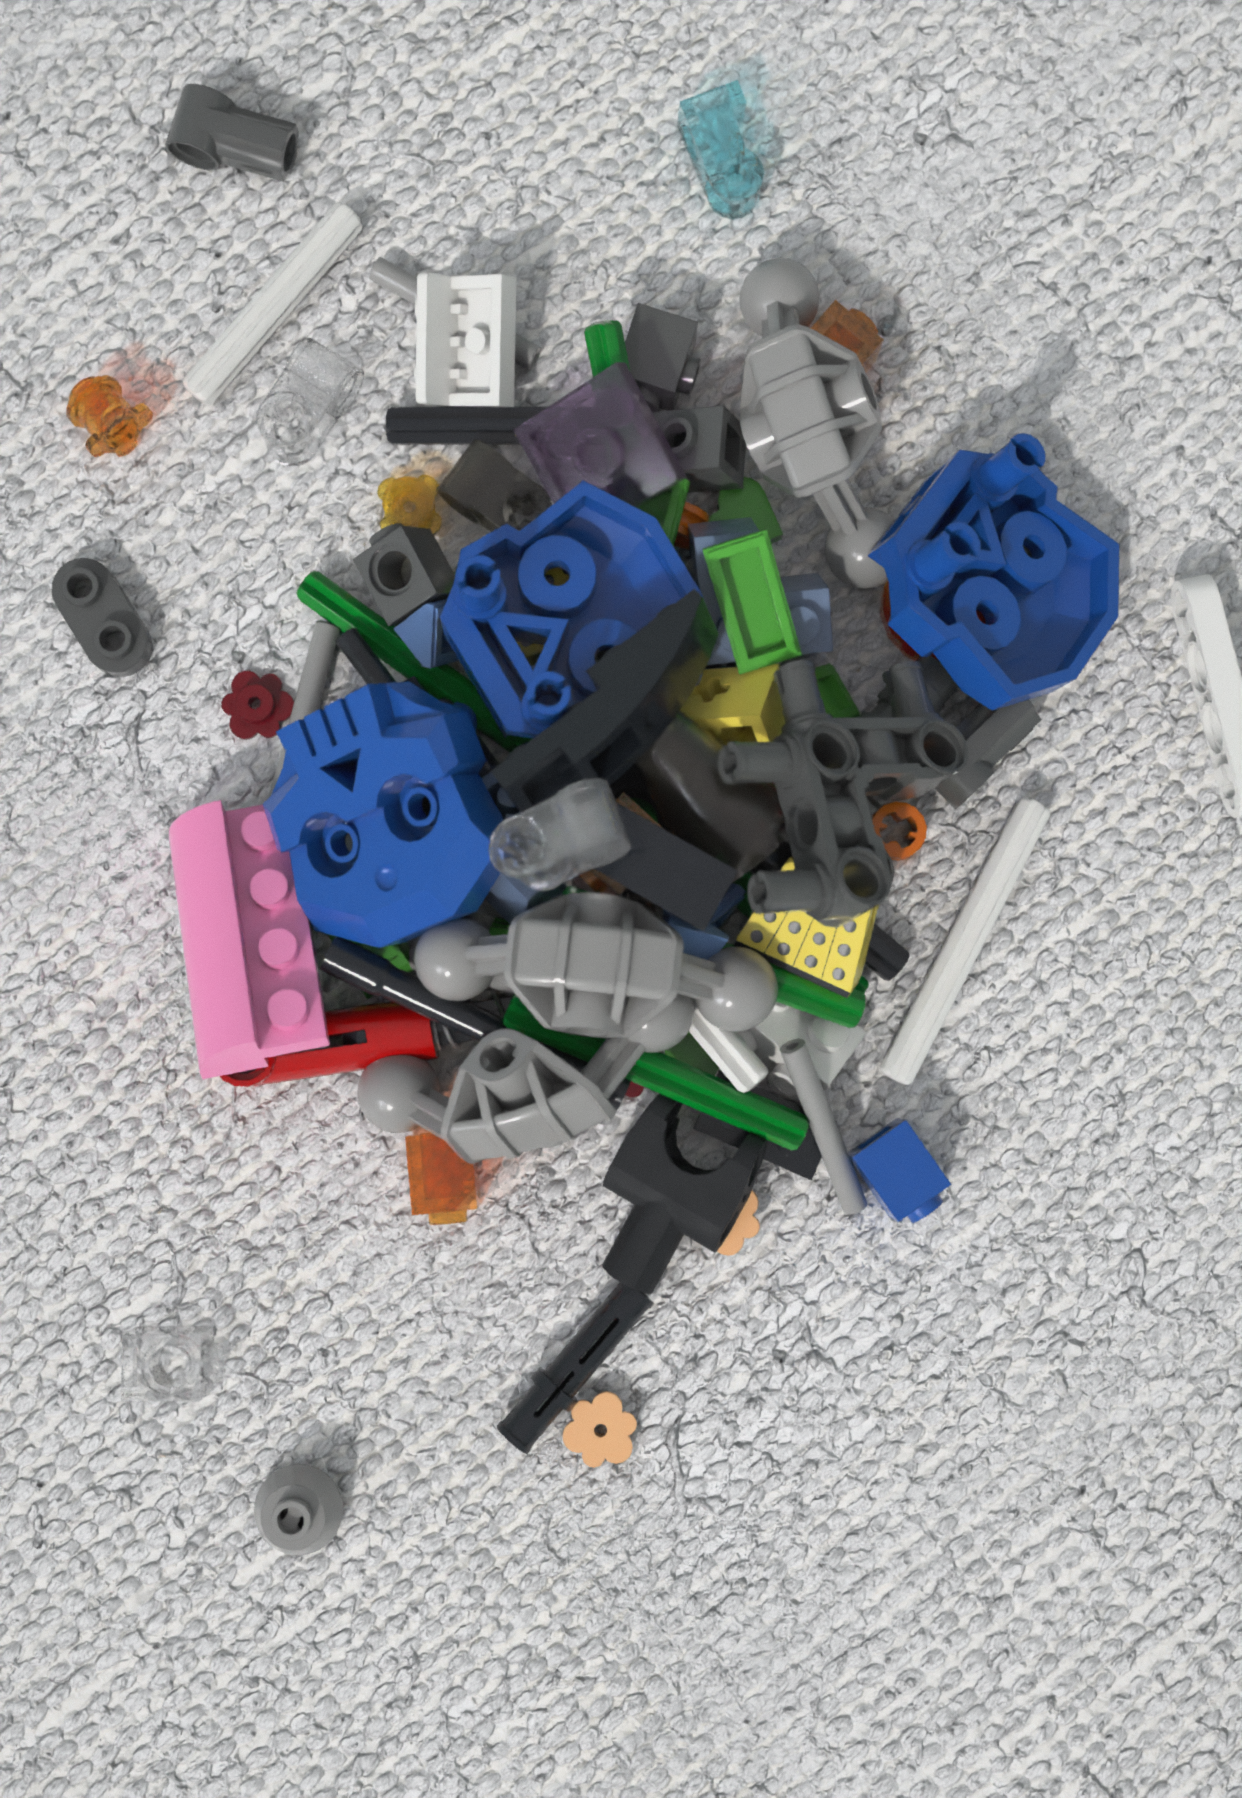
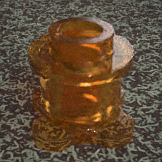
(106, 415)

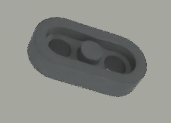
(101, 614)

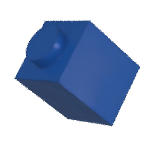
(900, 1172)

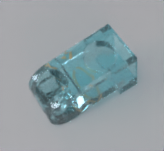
(723, 164)

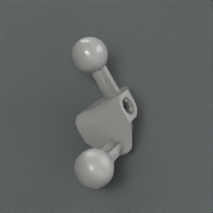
(810, 413)
(596, 967)
(512, 1089)

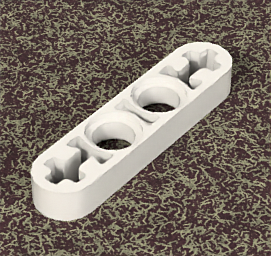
(1214, 679)

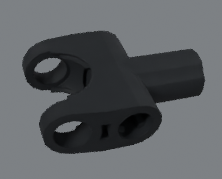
(672, 1196)

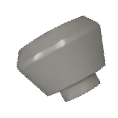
(305, 1493)

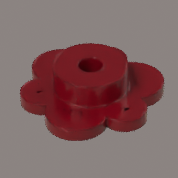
(274, 706)

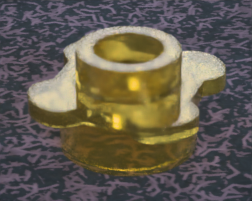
(406, 489)

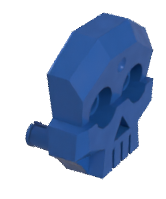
(964, 552)
(617, 584)
(365, 774)

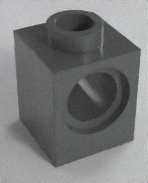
(382, 566)

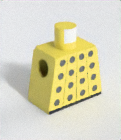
(808, 948)

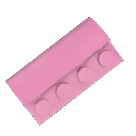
(243, 941)

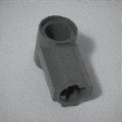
(215, 132)
(988, 739)

